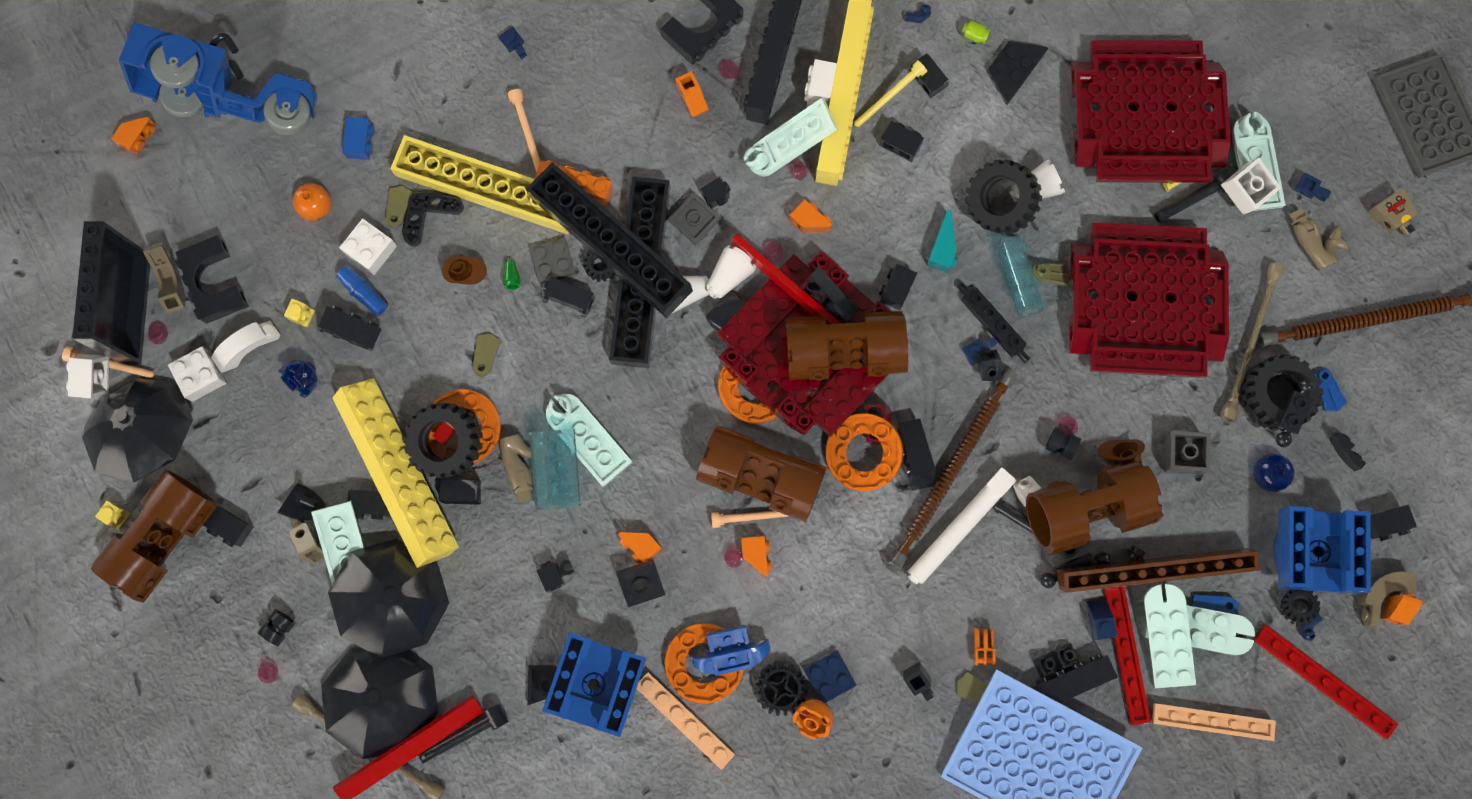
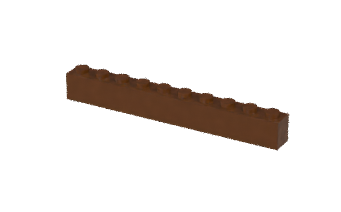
(1158, 570)

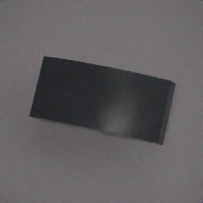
(1343, 446)
(1056, 660)

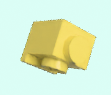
(299, 313)
(113, 514)

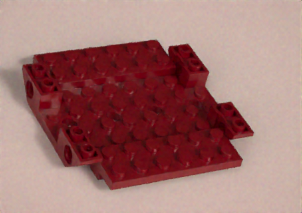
(1150, 142)
(1149, 332)
(760, 353)

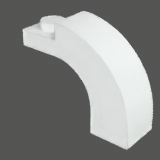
(235, 347)

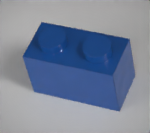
(357, 138)

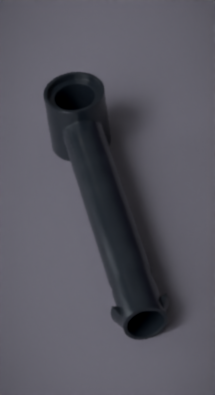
(1194, 197)
(1022, 520)
(493, 718)

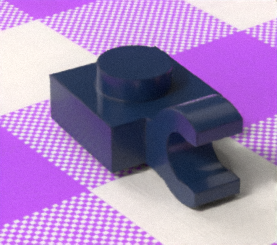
(513, 41)
(1311, 186)
(971, 350)

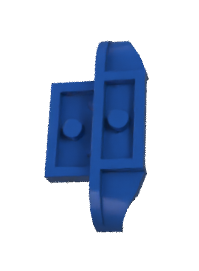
(730, 652)

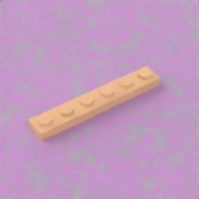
(685, 720)
(1213, 722)

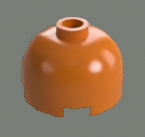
(311, 201)
(814, 719)

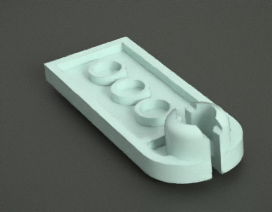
(790, 139)
(1255, 142)
(593, 444)
(337, 534)
(1218, 630)
(1169, 637)

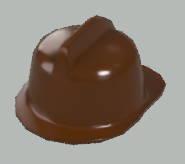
(464, 269)
(1122, 450)

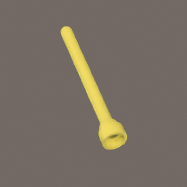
(917, 70)

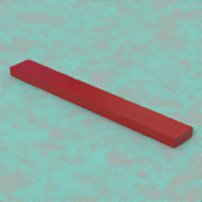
(783, 281)
(1128, 657)
(1325, 682)
(408, 749)

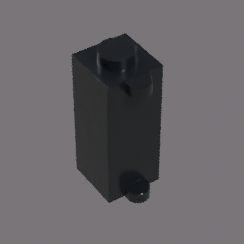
(568, 295)

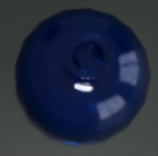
(299, 376)
(1273, 472)

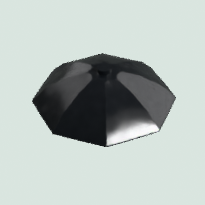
(137, 429)
(387, 600)
(378, 700)

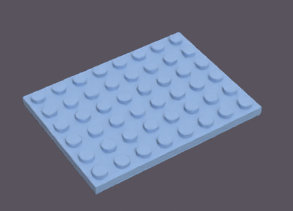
(1036, 749)

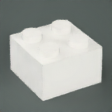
(820, 82)
(1251, 186)
(368, 246)
(196, 374)
(88, 376)

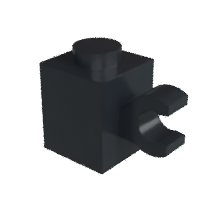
(552, 576)
(918, 681)

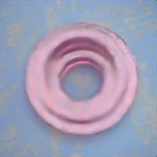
(729, 75)
(799, 171)
(773, 246)
(153, 332)
(1073, 423)
(733, 557)
(262, 673)

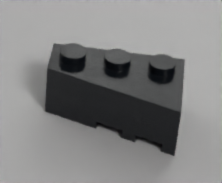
(349, 327)
(916, 455)

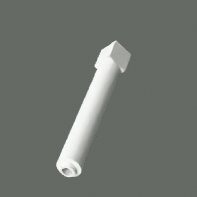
(961, 526)

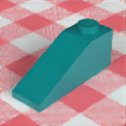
(944, 249)

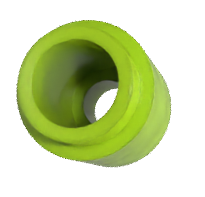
(976, 32)

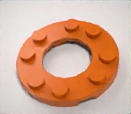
(737, 405)
(488, 417)
(892, 452)
(677, 674)

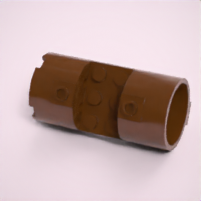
(876, 344)
(775, 478)
(1123, 495)
(137, 558)

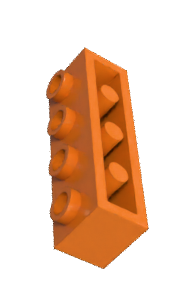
(599, 188)

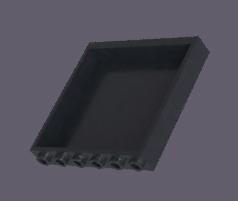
(111, 294)

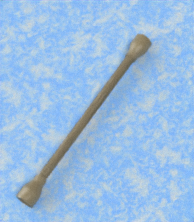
(1230, 409)
(432, 790)

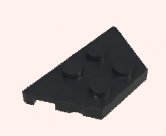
(1014, 67)

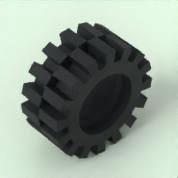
(593, 272)
(1292, 614)

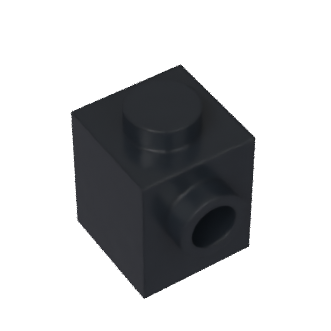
(716, 193)
(989, 365)

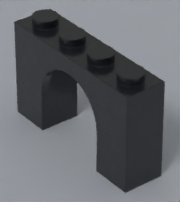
(695, 45)
(193, 262)

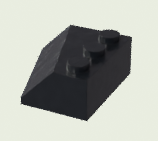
(829, 296)

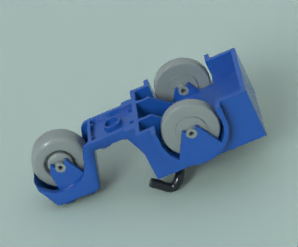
(199, 75)

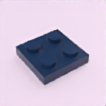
(829, 677)

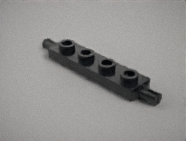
(994, 322)

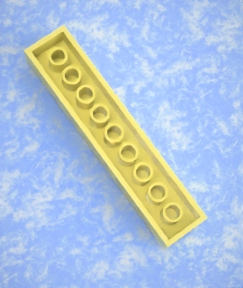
(845, 90)
(469, 180)
(396, 479)

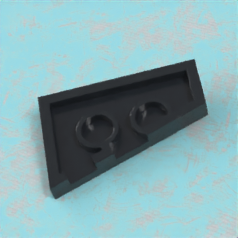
(539, 682)

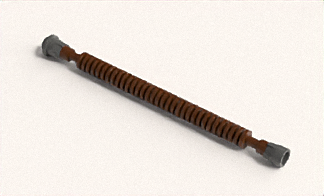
(1365, 319)
(962, 451)

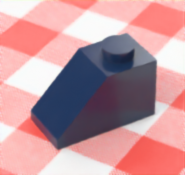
(1101, 620)

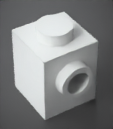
(1025, 487)

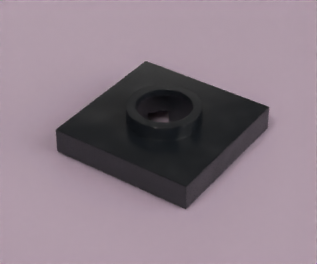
(644, 571)

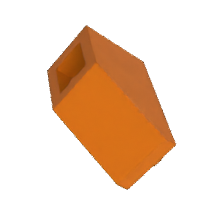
(691, 94)
(134, 134)
(809, 220)
(642, 545)
(754, 553)
(1401, 608)

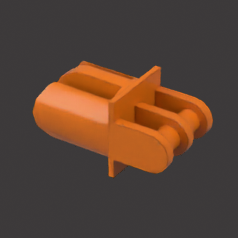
(984, 646)

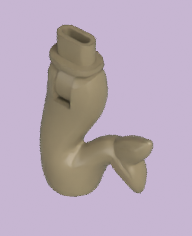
(1310, 239)
(516, 470)

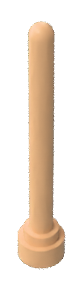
(516, 97)
(72, 352)
(720, 519)

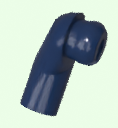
(920, 16)
(1307, 630)

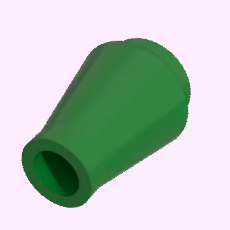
(511, 277)

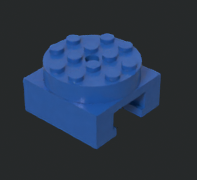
(1342, 549)
(617, 678)

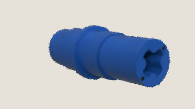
(361, 290)

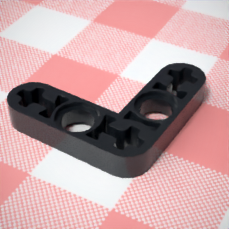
(421, 210)

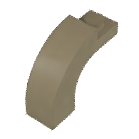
(170, 285)
(1380, 588)

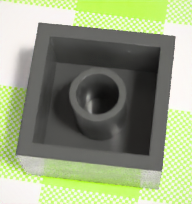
(1187, 452)

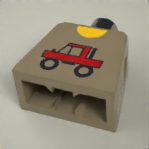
(1395, 213)
(306, 541)

